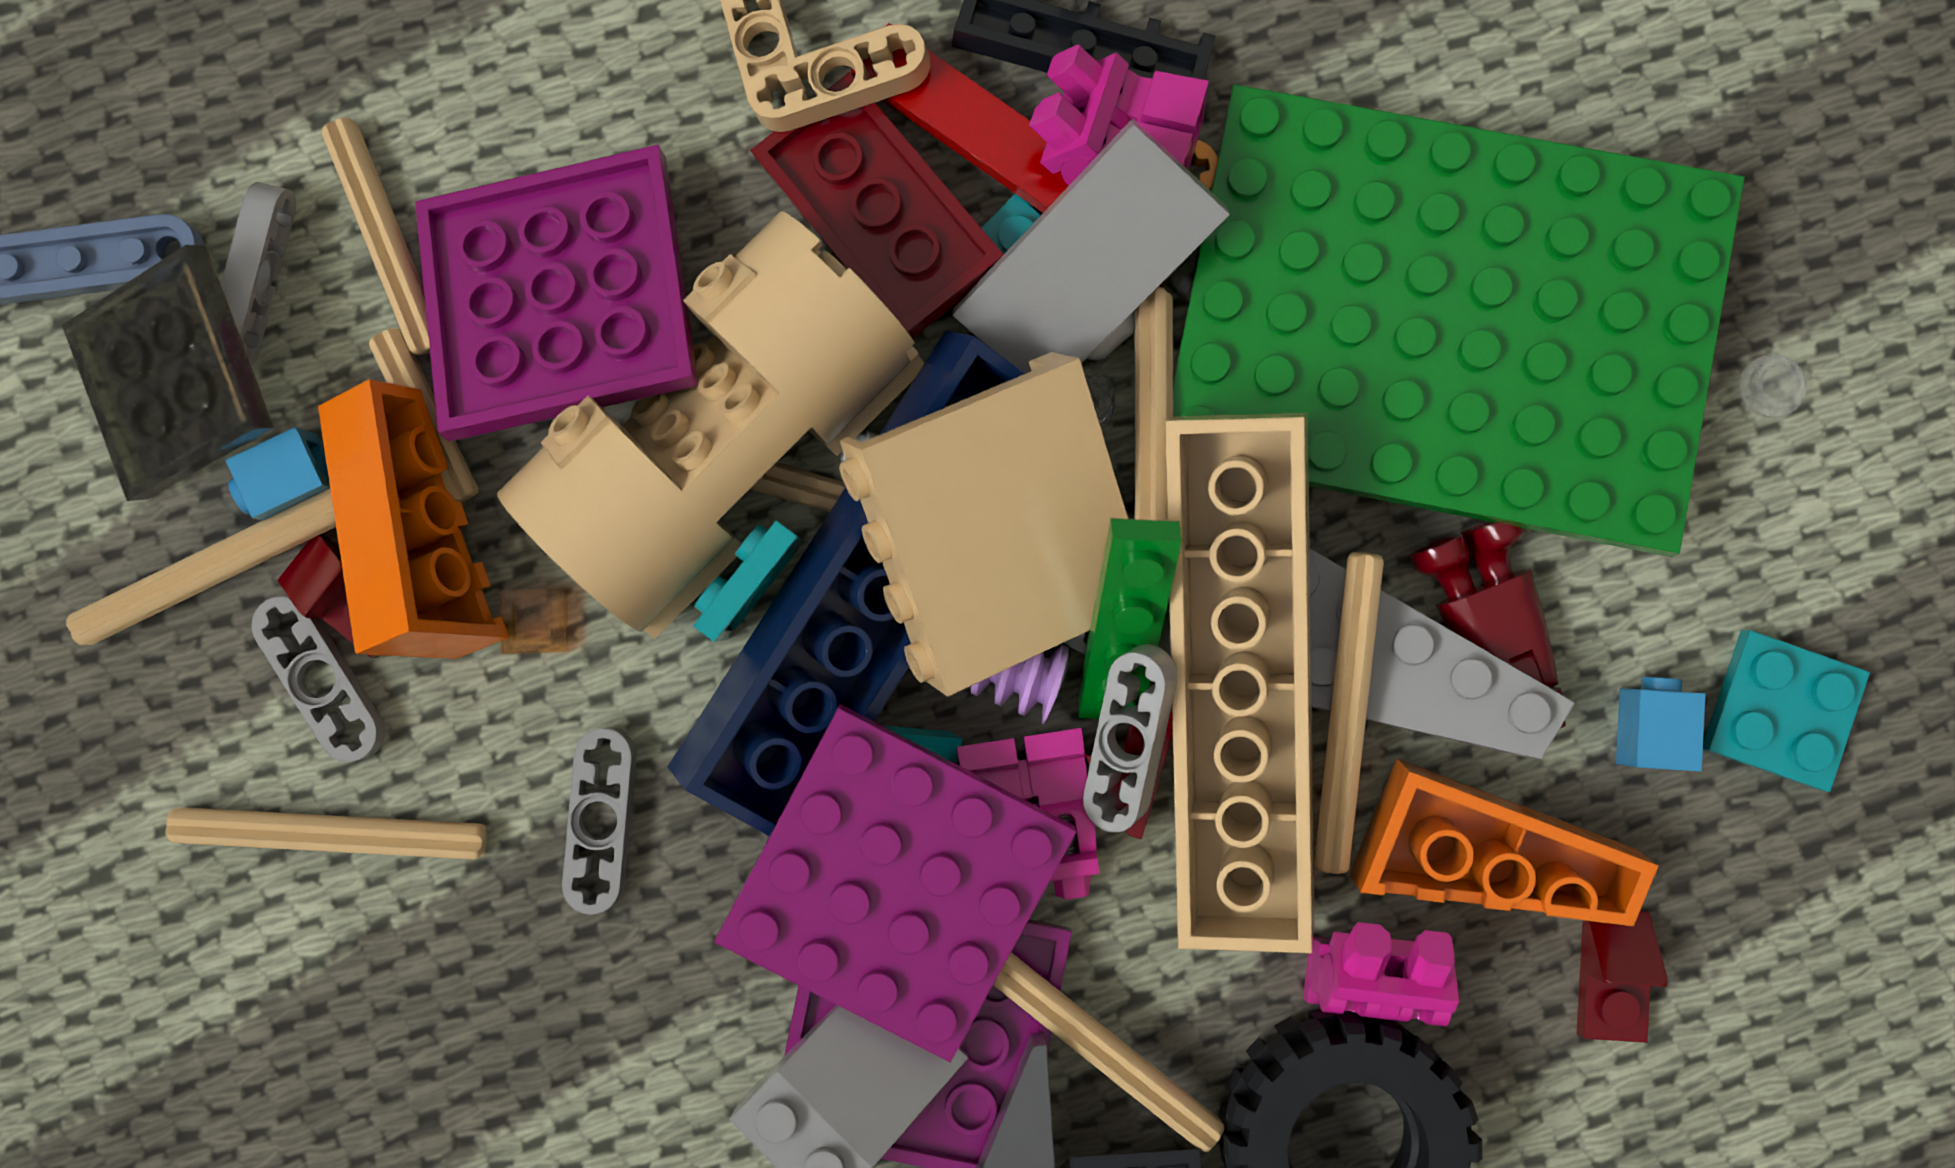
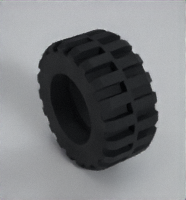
(1336, 1052)

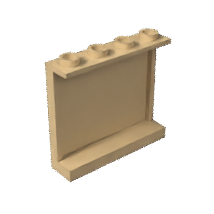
(990, 522)

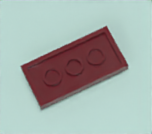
(880, 211)

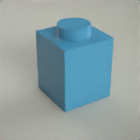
(278, 473)
(1660, 726)

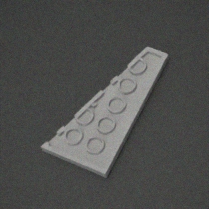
(1428, 676)

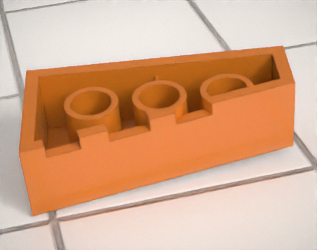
(400, 529)
(1477, 848)

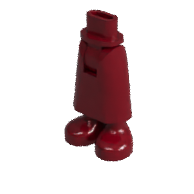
(1504, 611)

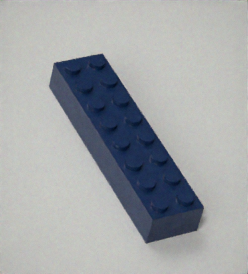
(822, 636)

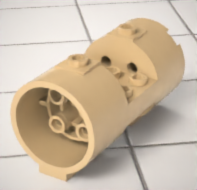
(642, 500)

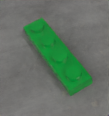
(1128, 603)

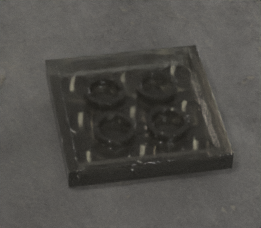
(167, 373)

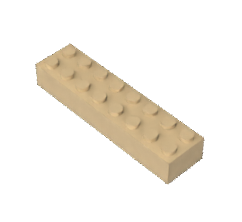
(1242, 682)

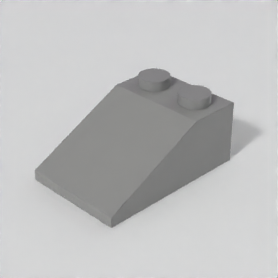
(841, 1095)

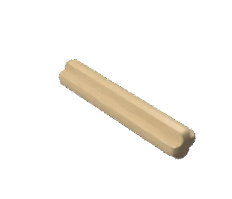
(402, 368)

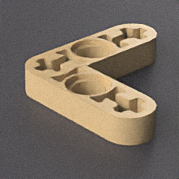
(786, 69)

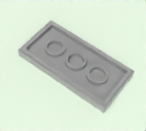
(1093, 253)

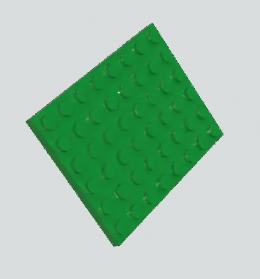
(1464, 314)

